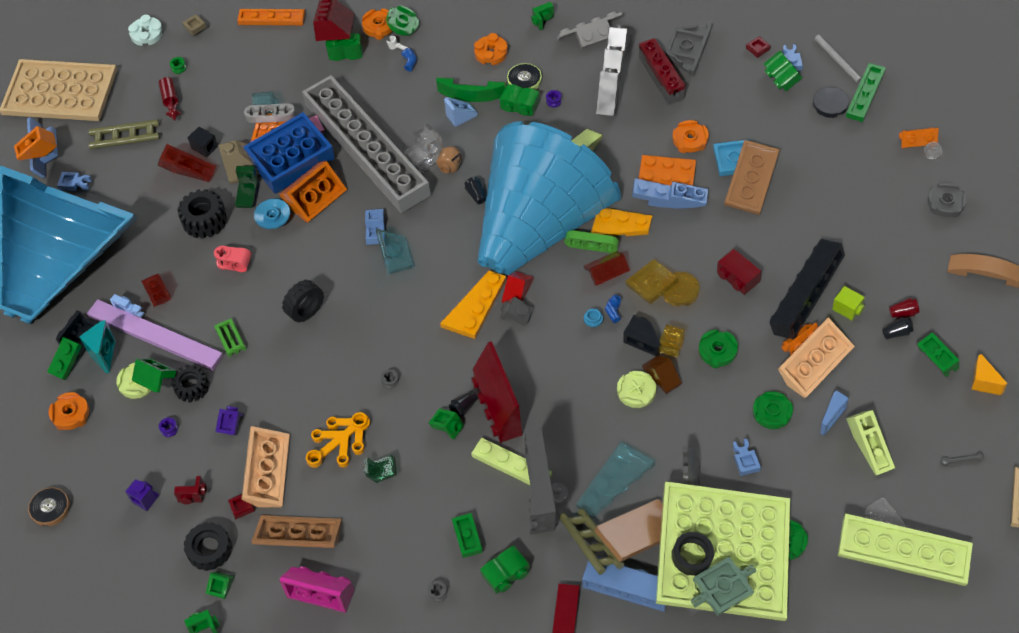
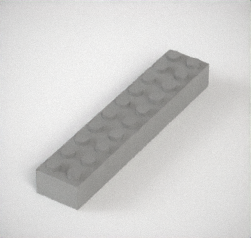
(366, 144)

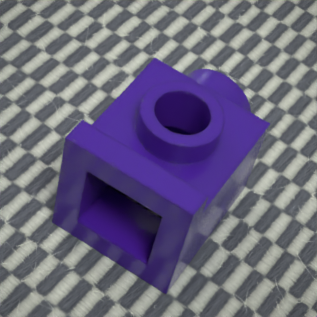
(141, 494)

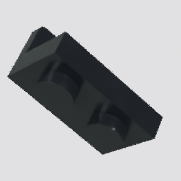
(75, 328)

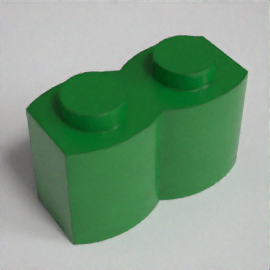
(345, 48)
(782, 71)
(519, 100)
(505, 569)

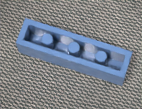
(624, 583)

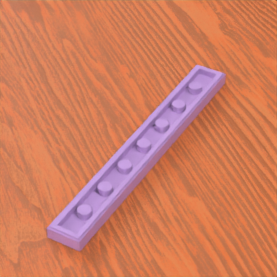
(155, 335)

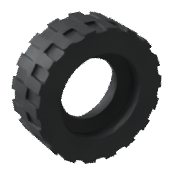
(308, 307)
(201, 532)

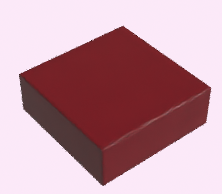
(758, 47)
(239, 507)

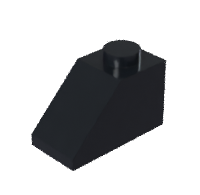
(642, 335)

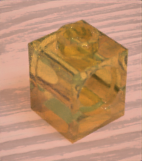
(672, 340)

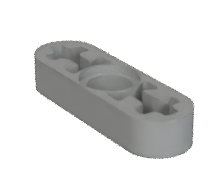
(258, 109)

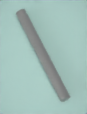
(846, 67)

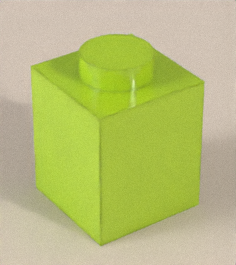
(848, 303)

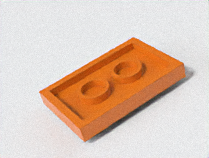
(667, 170)

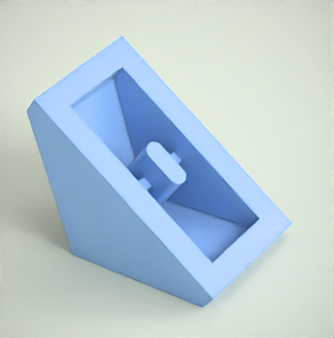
(459, 111)

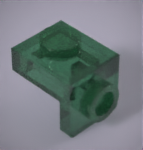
(380, 469)

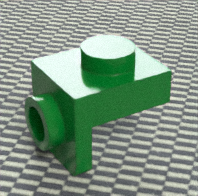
(202, 621)

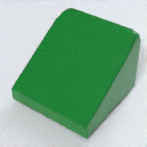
(219, 584)

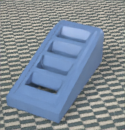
(835, 409)

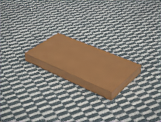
(751, 177)
(632, 531)

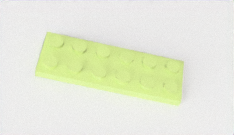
(905, 549)

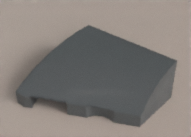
(691, 467)

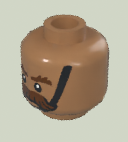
(449, 159)

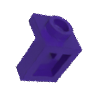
(228, 420)

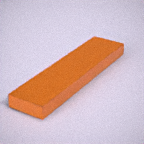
(271, 17)

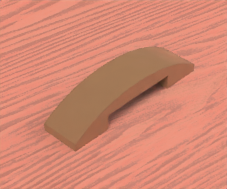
(986, 266)

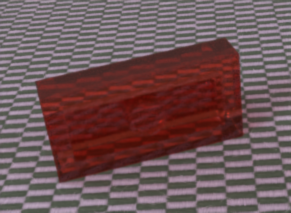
(607, 267)

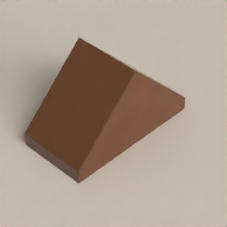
(663, 373)

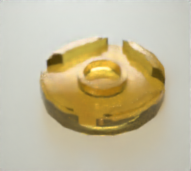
(684, 292)

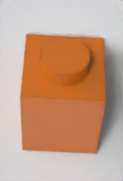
(35, 144)

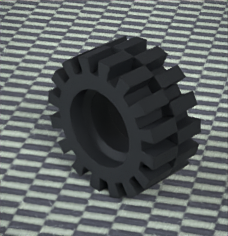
(192, 392)

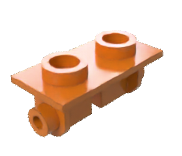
(918, 137)
(791, 345)

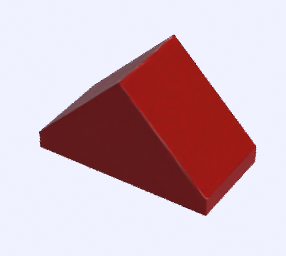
(517, 286)

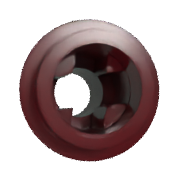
(906, 308)

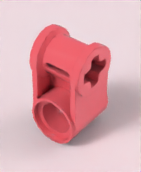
(235, 258)

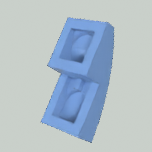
(373, 220)

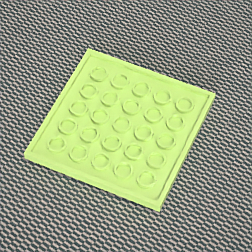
(741, 527)

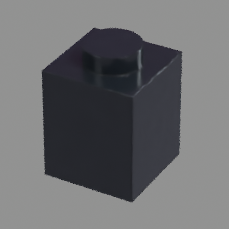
(202, 141)

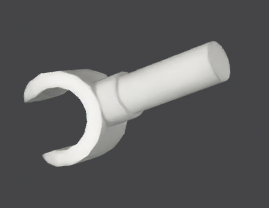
(394, 44)

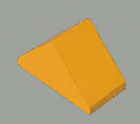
(987, 378)

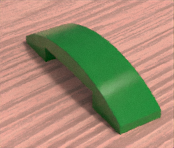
(470, 93)

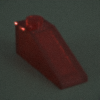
(185, 164)

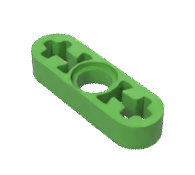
(581, 240)

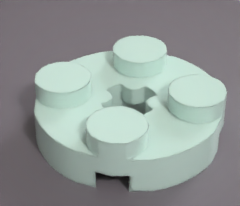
(138, 33)

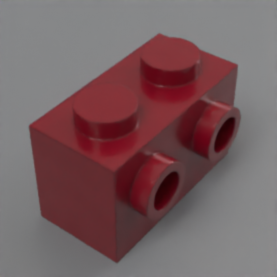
(738, 272)

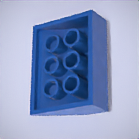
(288, 152)

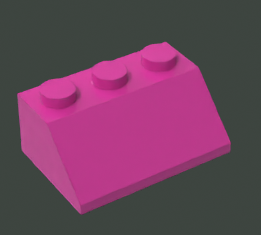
(317, 588)

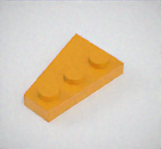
(619, 222)

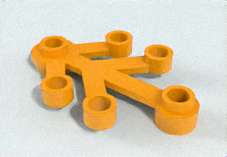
(339, 438)

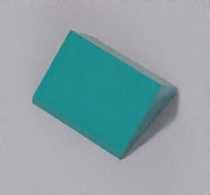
(100, 344)

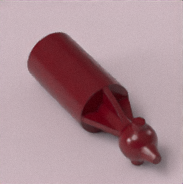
(169, 96)

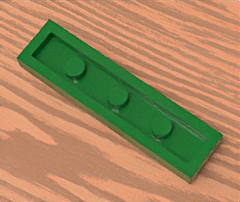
(865, 92)

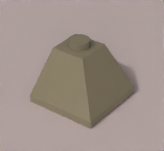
(232, 156)

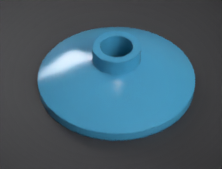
(272, 213)

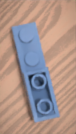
(673, 196)

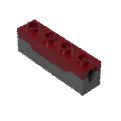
(661, 71)

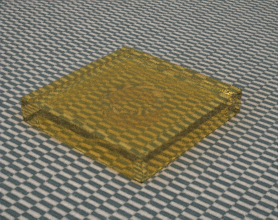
(652, 281)

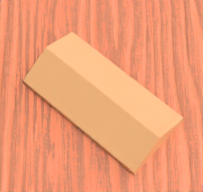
(815, 358)
(265, 467)

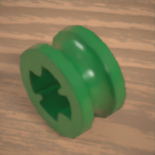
(181, 66)

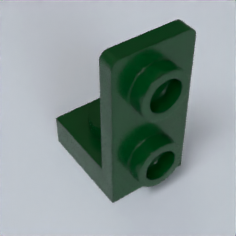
(247, 186)

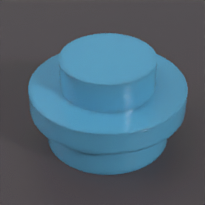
(593, 318)

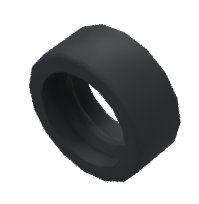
(703, 542)

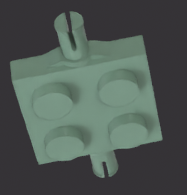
(723, 586)

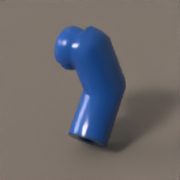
(411, 59)
(612, 307)

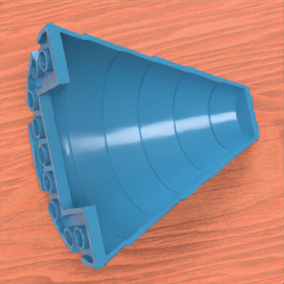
(538, 193)
(48, 241)

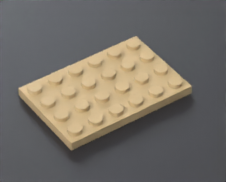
(58, 90)

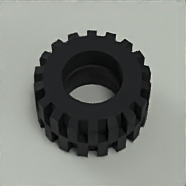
(204, 224)

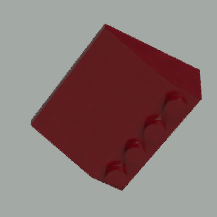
(496, 395)

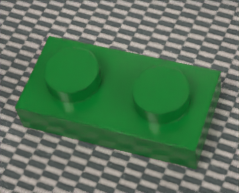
(64, 358)
(467, 535)

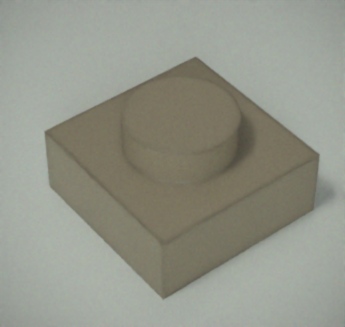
(194, 25)

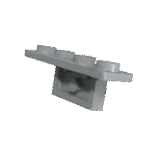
(592, 32)

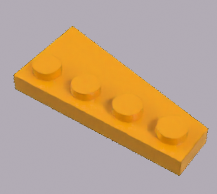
(474, 308)

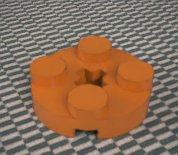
(371, 28)
(488, 42)
(685, 144)
(73, 420)

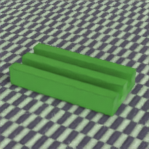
(235, 349)

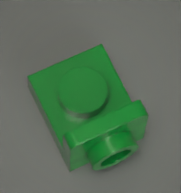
(541, 14)
(447, 422)

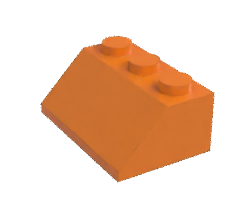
(313, 191)

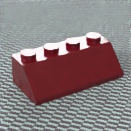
(332, 21)

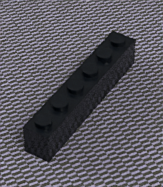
(807, 289)

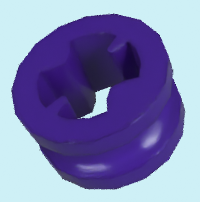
(553, 94)
(172, 431)

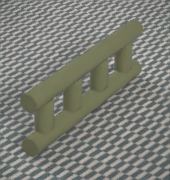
(131, 127)
(589, 550)

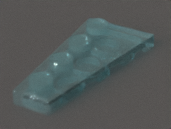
(616, 475)

